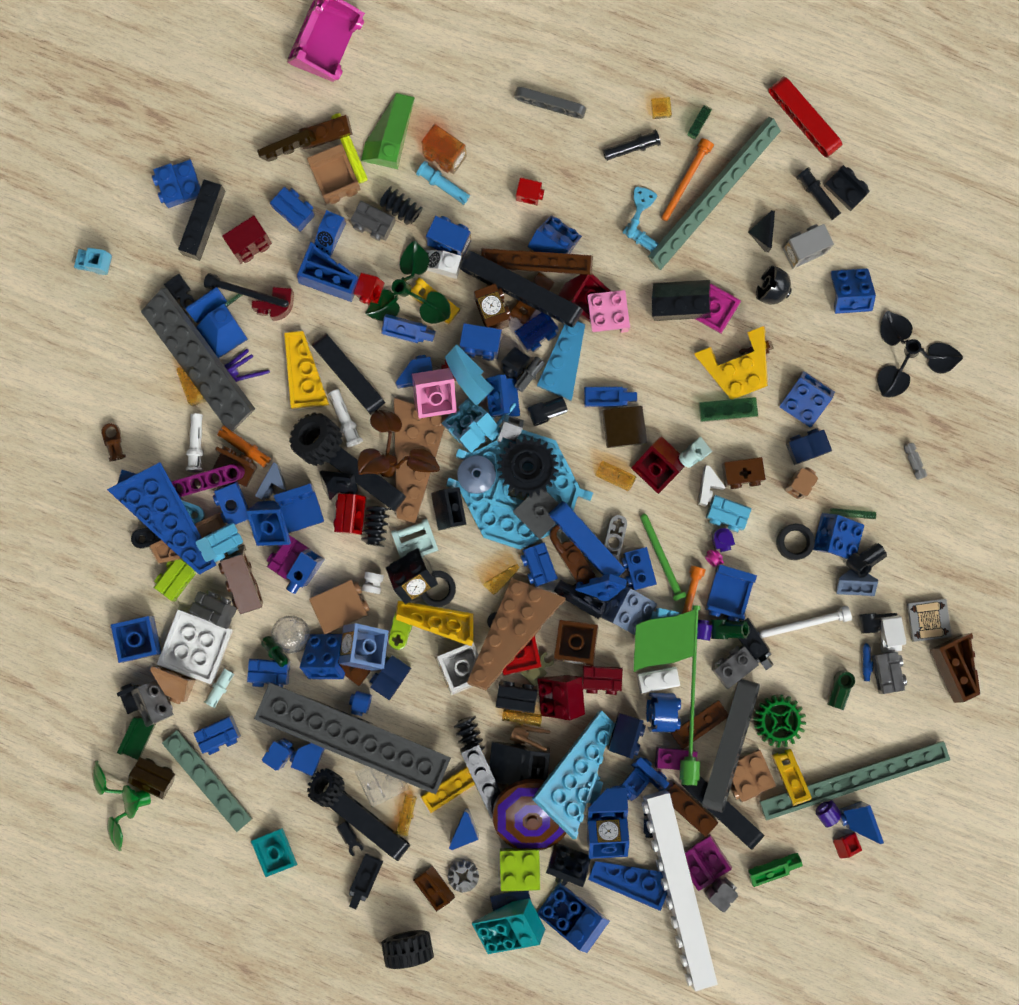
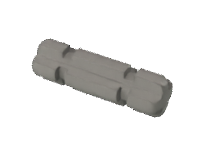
(915, 461)

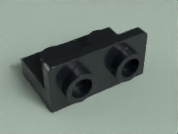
(847, 187)

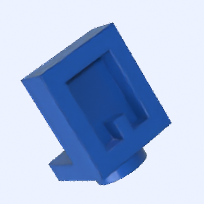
(635, 784)

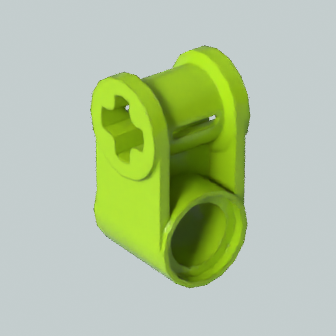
(399, 629)

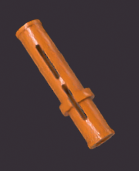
(245, 447)

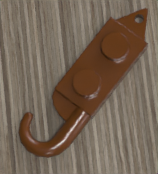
(572, 558)

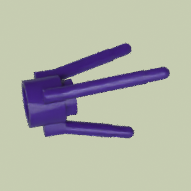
(232, 367)

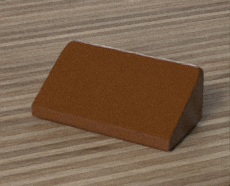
(434, 888)

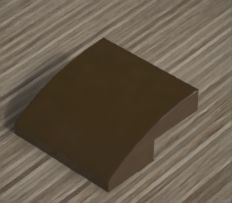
(624, 426)

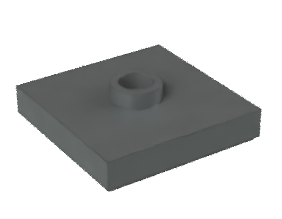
(535, 511)

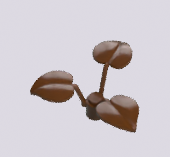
(372, 462)

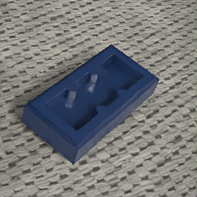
(505, 898)

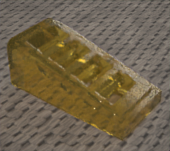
(192, 393)
(497, 582)

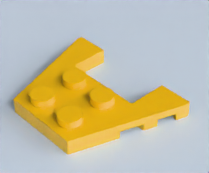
(740, 374)

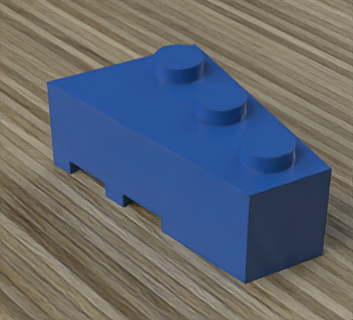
(326, 275)

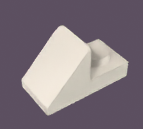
(708, 481)
(892, 634)

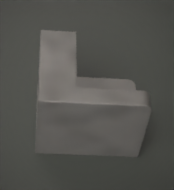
(510, 428)

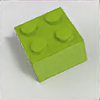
(519, 869)

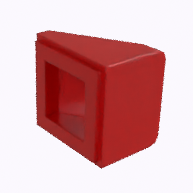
(847, 845)

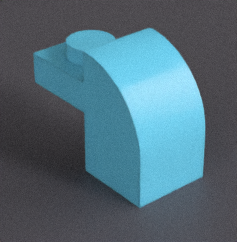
(93, 261)

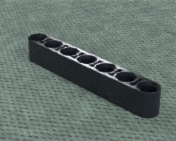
(521, 289)

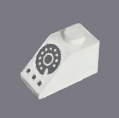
(444, 263)

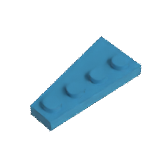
(562, 365)

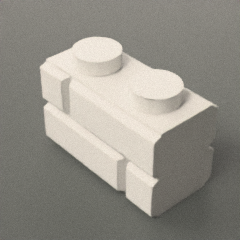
(658, 679)

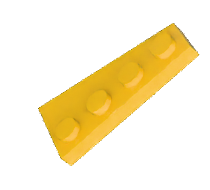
(303, 377)

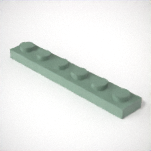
(207, 780)

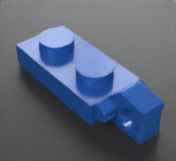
(406, 329)
(608, 396)

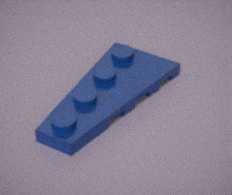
(631, 882)

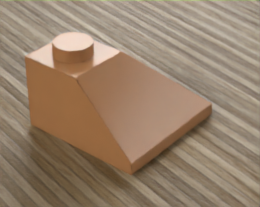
(173, 684)

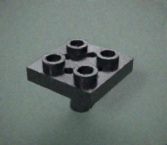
(568, 865)

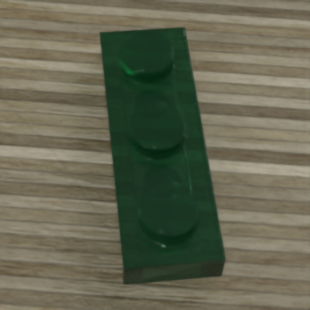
(728, 409)

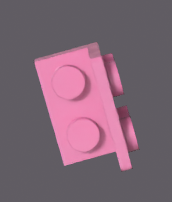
(609, 311)

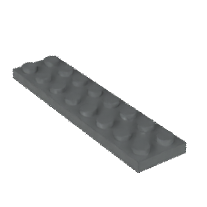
(197, 359)

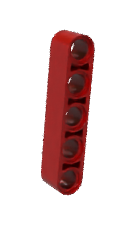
(805, 117)

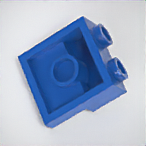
(177, 183)

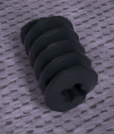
(399, 206)
(375, 526)
(468, 733)

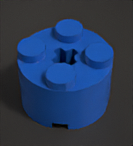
(663, 712)

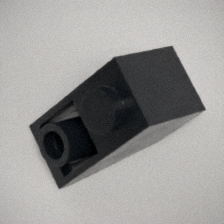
(514, 363)

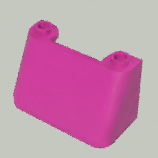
(325, 37)

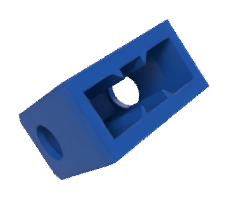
(306, 563)

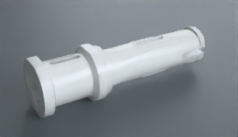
(347, 426)
(194, 452)

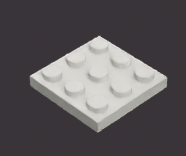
(194, 647)

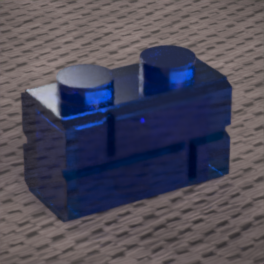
(536, 331)

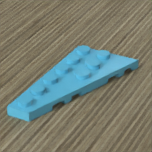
(573, 779)

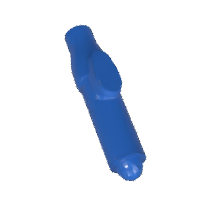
(867, 663)

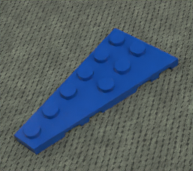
(159, 507)

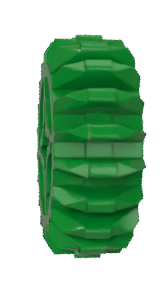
(773, 726)

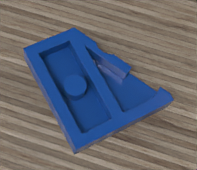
(603, 587)

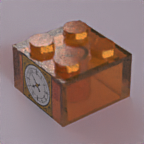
(443, 149)

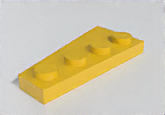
(441, 621)

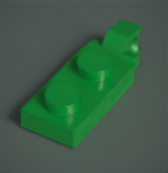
(774, 870)

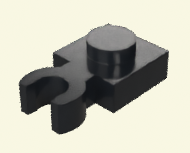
(179, 290)

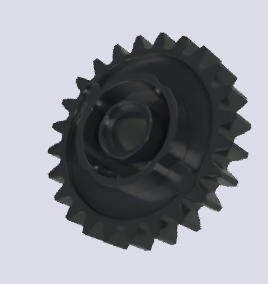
(524, 481)

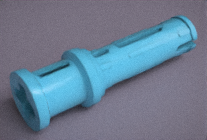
(436, 178)

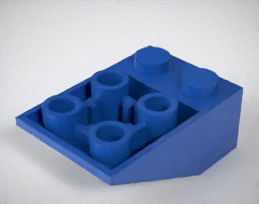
(573, 918)

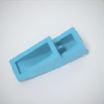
(468, 375)

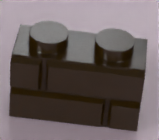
(151, 777)

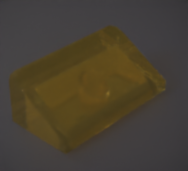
(615, 476)

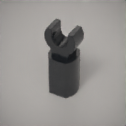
(349, 837)

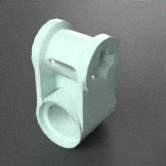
(695, 452)

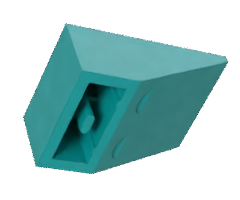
(510, 927)

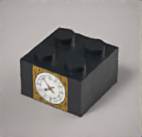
(411, 575)

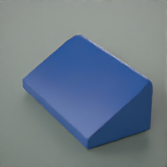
(206, 304)

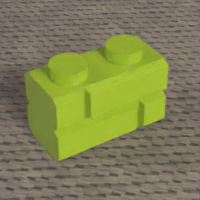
(174, 579)

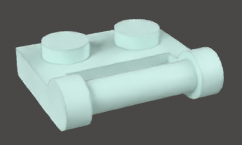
(425, 543)

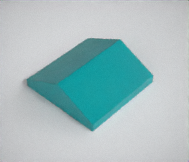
(274, 852)

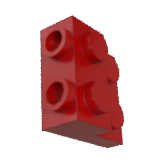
(526, 659)

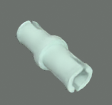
(219, 688)

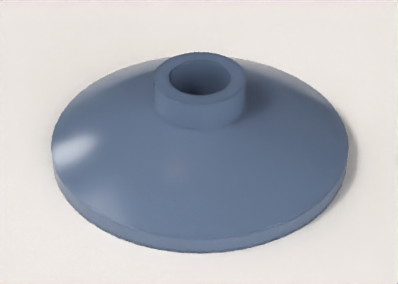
(476, 484)

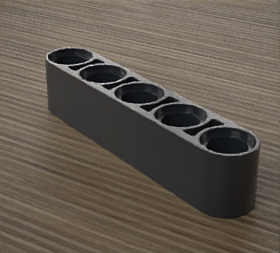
(348, 373)
(370, 482)
(729, 817)
(370, 826)

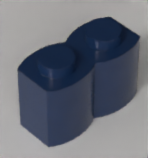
(809, 446)
(390, 677)

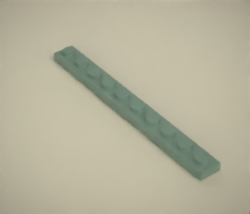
(714, 193)
(859, 779)

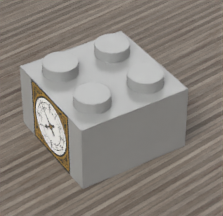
(808, 246)

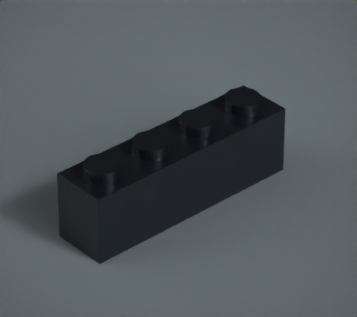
(201, 220)

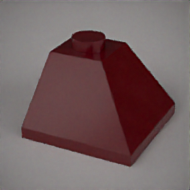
(579, 288)

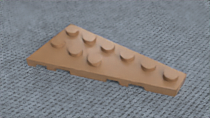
(414, 434)

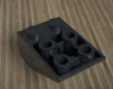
(518, 762)

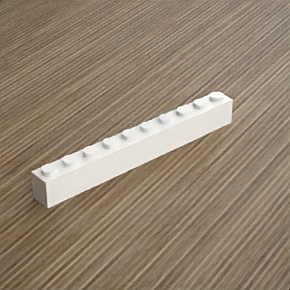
(679, 889)

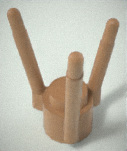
(520, 736)

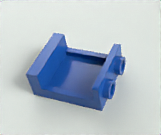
(730, 593)

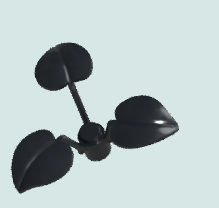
(897, 329)

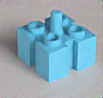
(470, 425)

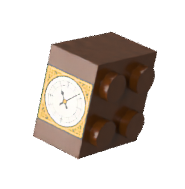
(491, 307)
(576, 642)

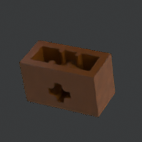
(732, 471)

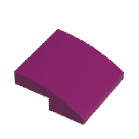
(706, 862)

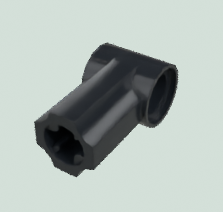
(543, 412)
(862, 563)
(872, 622)

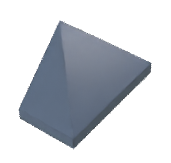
(853, 585)

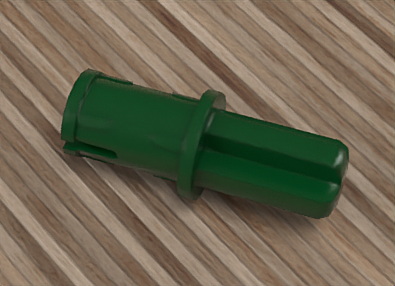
(274, 651)

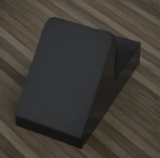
(338, 483)

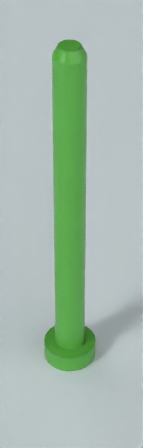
(662, 558)

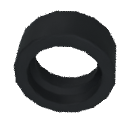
(809, 538)
(452, 590)

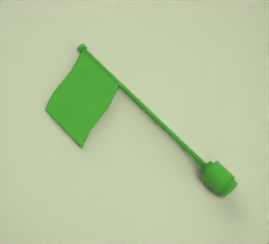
(668, 642)

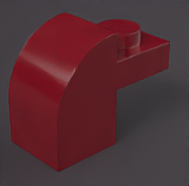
(276, 312)

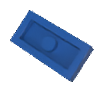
(657, 778)

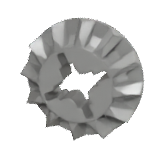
(461, 867)

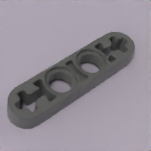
(550, 102)

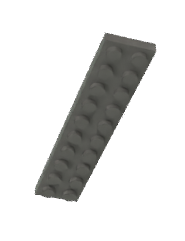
(352, 738)

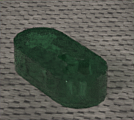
(699, 122)

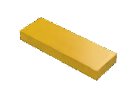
(449, 790)

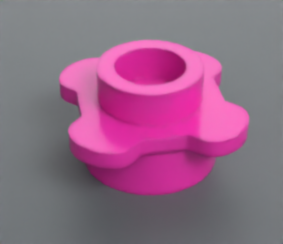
(714, 558)

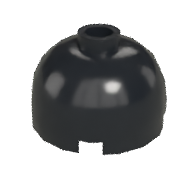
(774, 287)

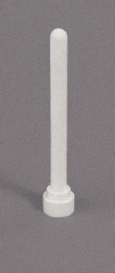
(842, 614)

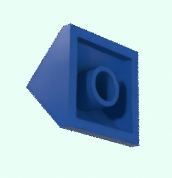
(465, 832)

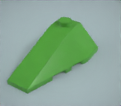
(388, 137)

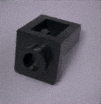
(127, 698)

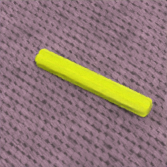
(352, 156)

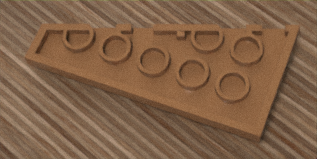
(515, 624)

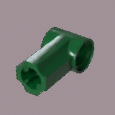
(729, 629)
(840, 693)

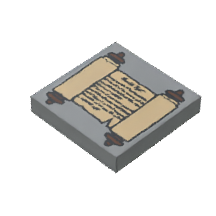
(929, 620)

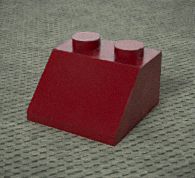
(659, 465)

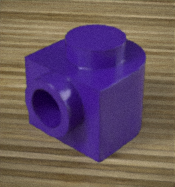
(723, 540)
(704, 630)
(828, 813)

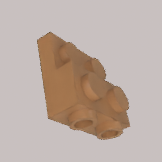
(751, 777)

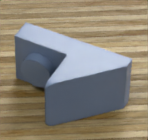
(273, 477)

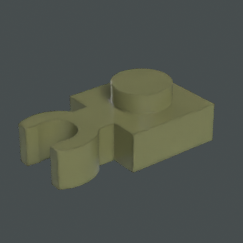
(533, 674)

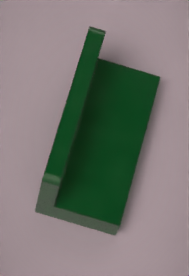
(136, 738)

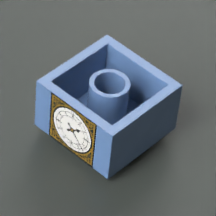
(363, 647)

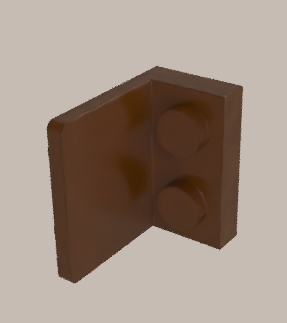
(228, 456)

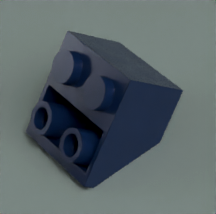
(626, 735)

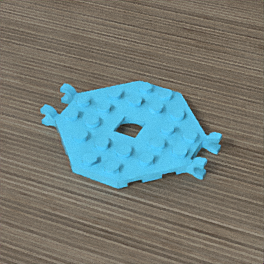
(495, 509)

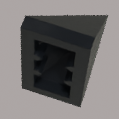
(763, 231)

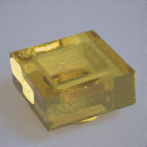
(661, 108)

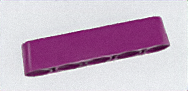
(207, 481)

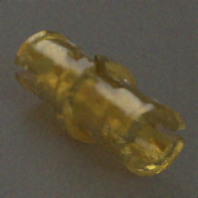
(522, 717)
(406, 815)

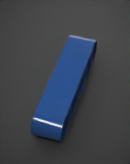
(585, 540)

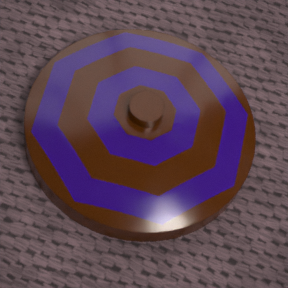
(521, 820)

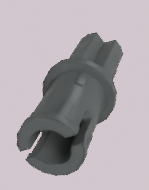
(529, 374)

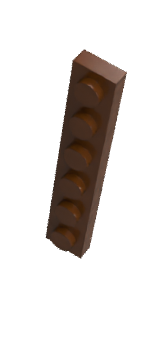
(540, 261)

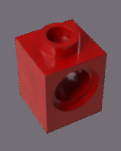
(529, 191)
(368, 288)

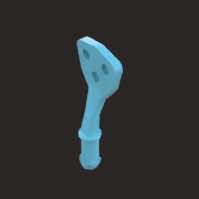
(640, 206)

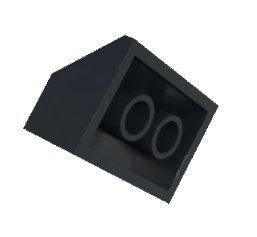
(681, 300)

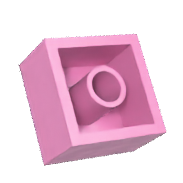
(434, 393)

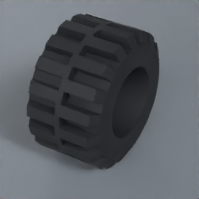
(324, 447)
(407, 949)

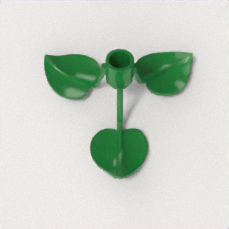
(131, 799)

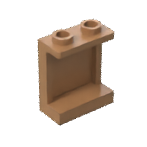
(334, 174)
(339, 606)

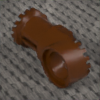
(113, 443)

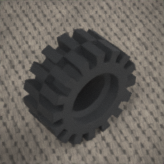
(331, 793)

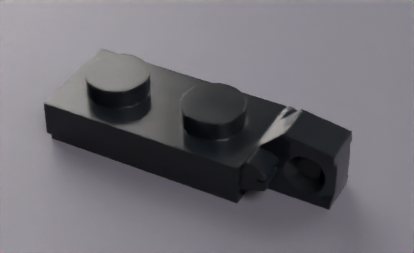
(585, 602)
(757, 646)
(364, 879)

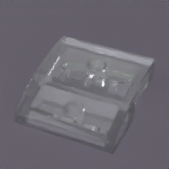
(379, 786)

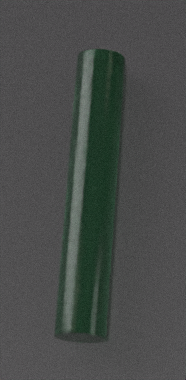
(853, 513)

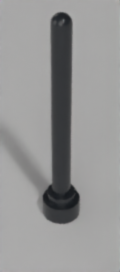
(212, 281)

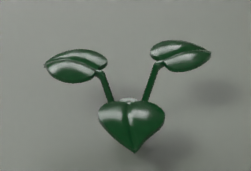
(434, 308)

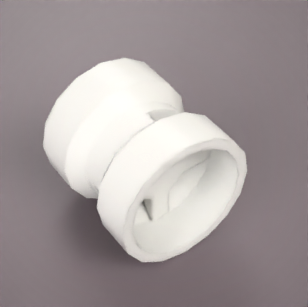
(373, 578)

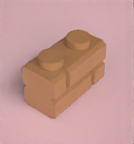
(801, 483)

